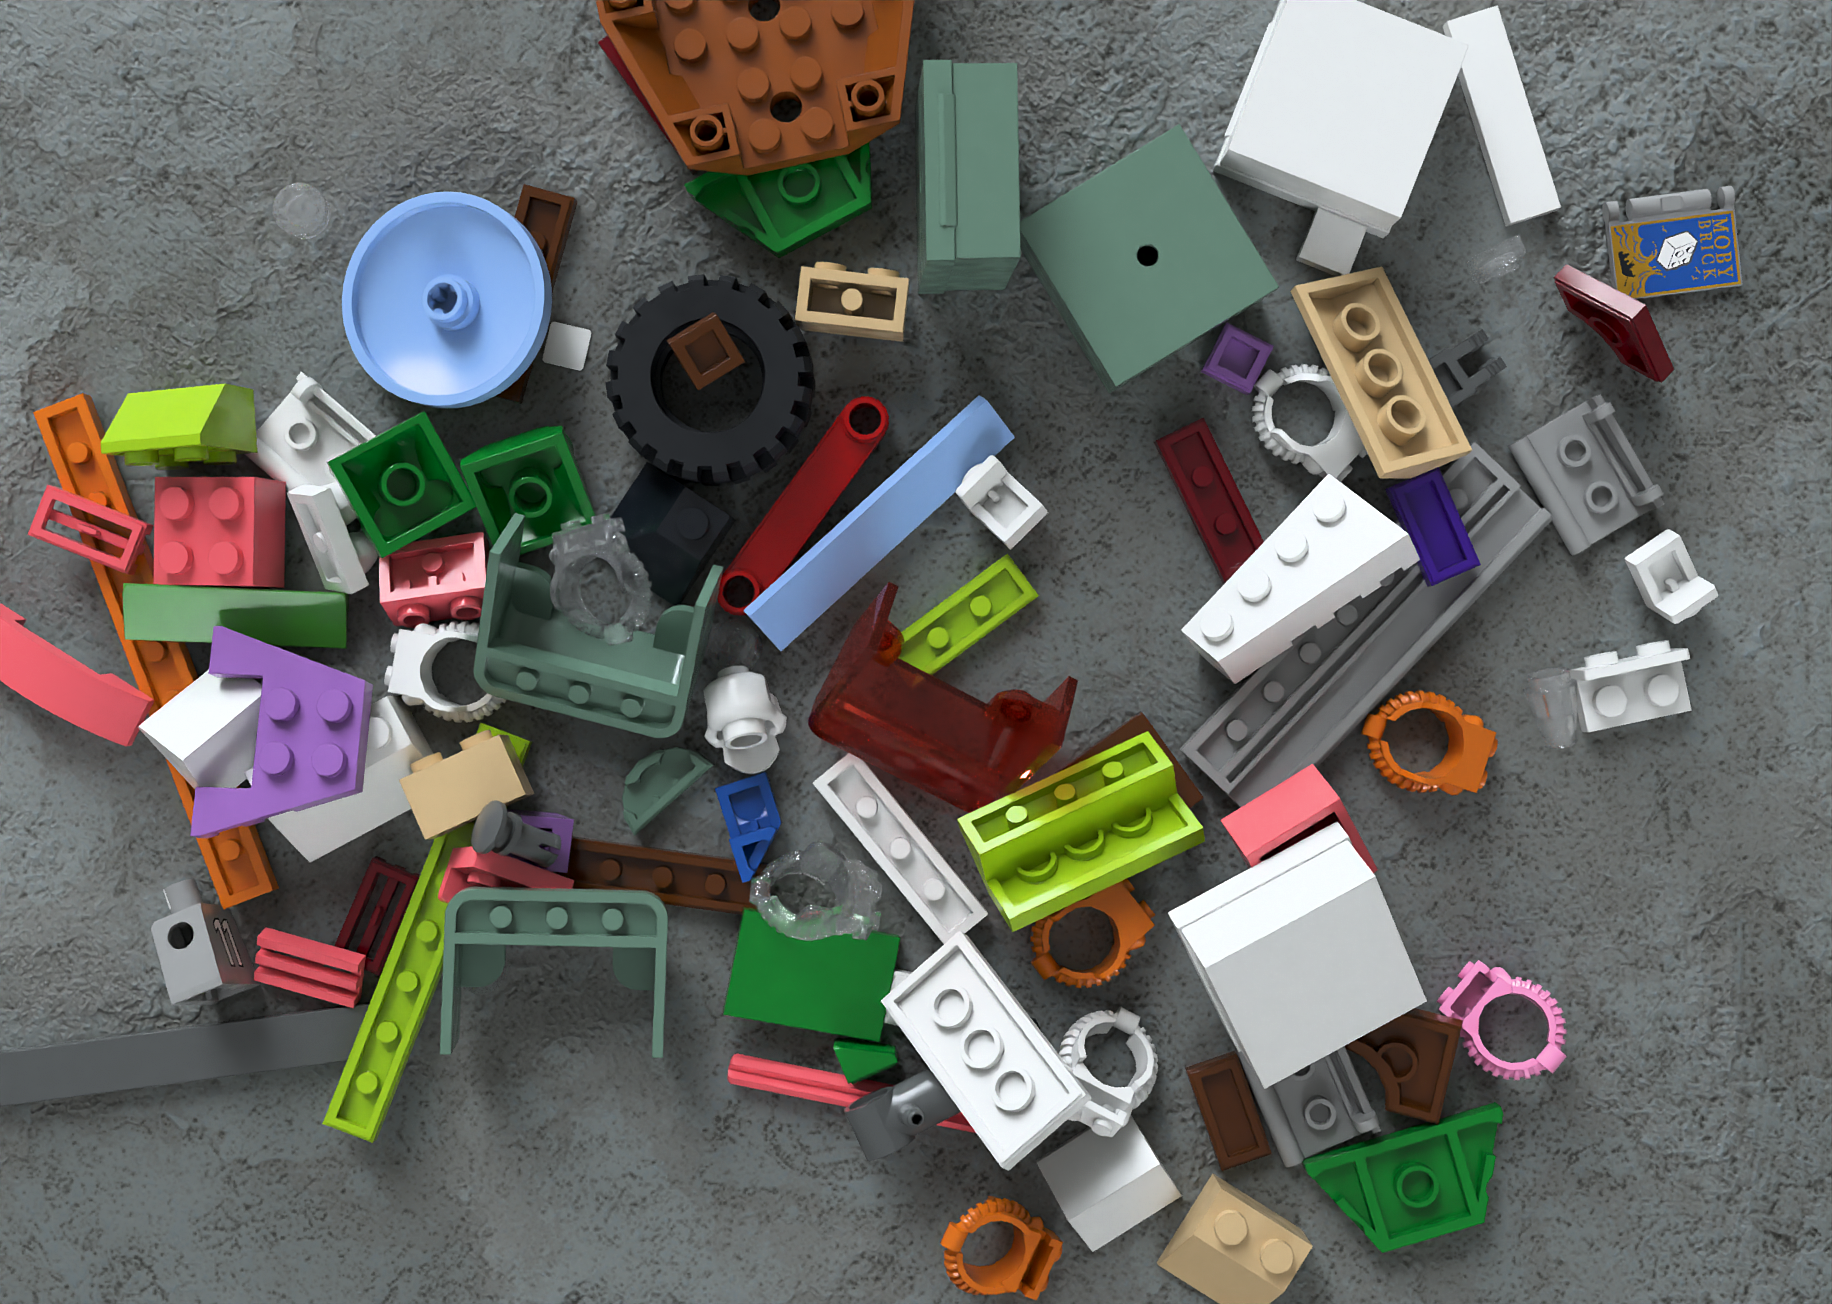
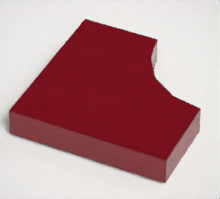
(1618, 320)

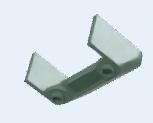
(544, 661)
(489, 918)

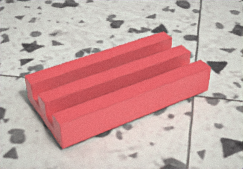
(132, 545)
(309, 975)

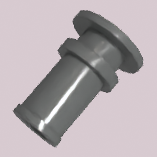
(506, 834)

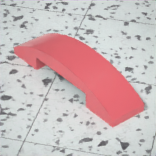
(66, 686)

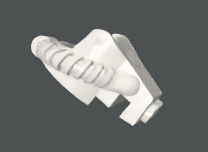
(1329, 456)
(413, 671)
(1109, 1105)

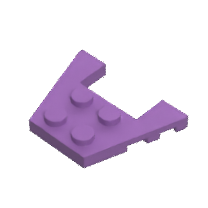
(306, 740)

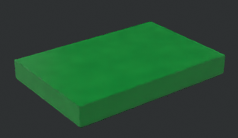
(813, 984)

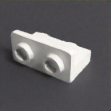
(1631, 688)

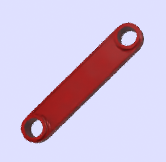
(804, 502)

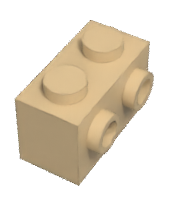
(852, 302)
(457, 788)

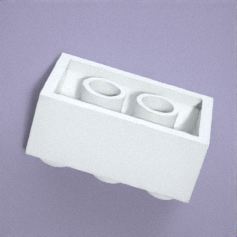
(391, 748)

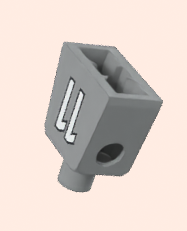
(200, 949)

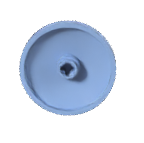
(446, 300)

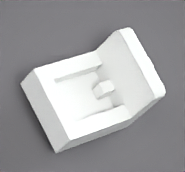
(1000, 501)
(1669, 578)

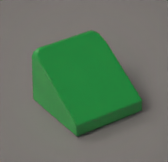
(864, 1058)

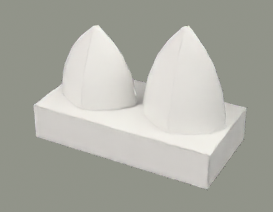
(338, 555)

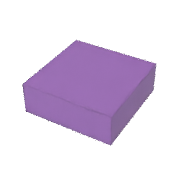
(1237, 359)

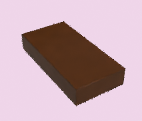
(1228, 1110)

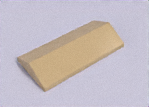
(1381, 373)

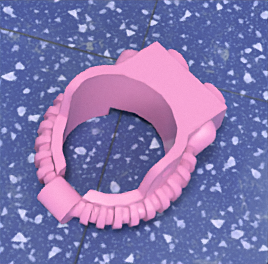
(1481, 986)

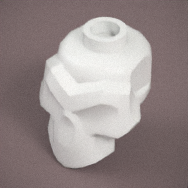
(743, 719)

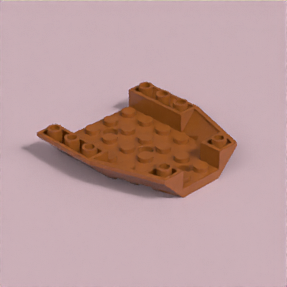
(721, 72)

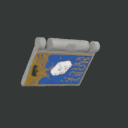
(1673, 244)

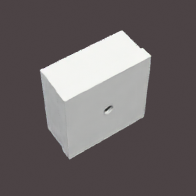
(1341, 109)
(1299, 954)

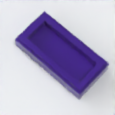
(1434, 526)

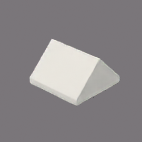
(209, 730)
(1107, 1182)

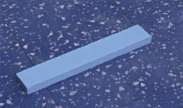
(878, 523)

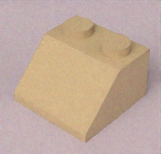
(1235, 1247)

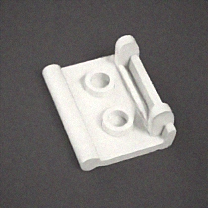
(305, 435)

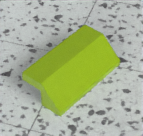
(1080, 831)

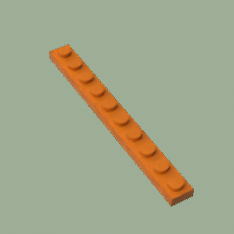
(159, 667)

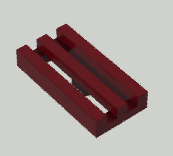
(395, 875)

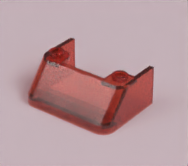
(928, 728)

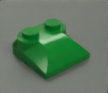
(529, 477)
(401, 484)

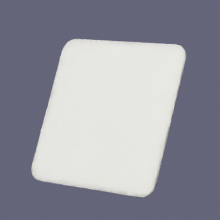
(566, 346)

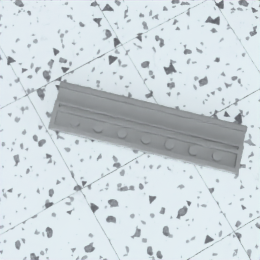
(1337, 673)

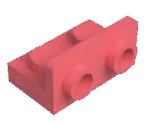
(435, 580)
(472, 869)

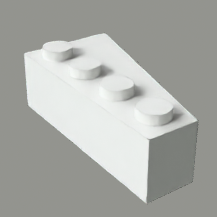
(1298, 578)

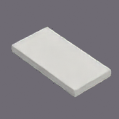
(985, 1050)

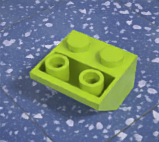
(183, 426)

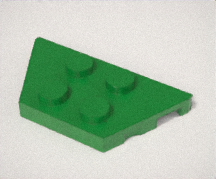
(790, 203)
(1414, 1179)

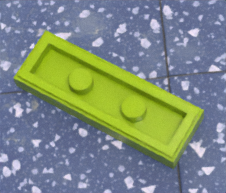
(966, 616)

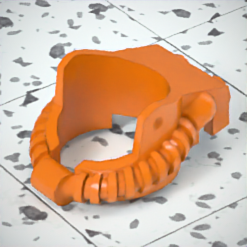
(1467, 745)
(1129, 924)
(1024, 1265)

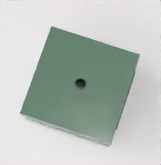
(967, 176)
(1144, 258)

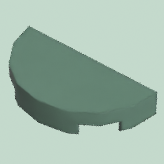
(658, 782)

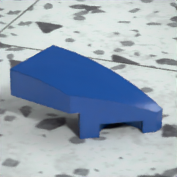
(750, 819)

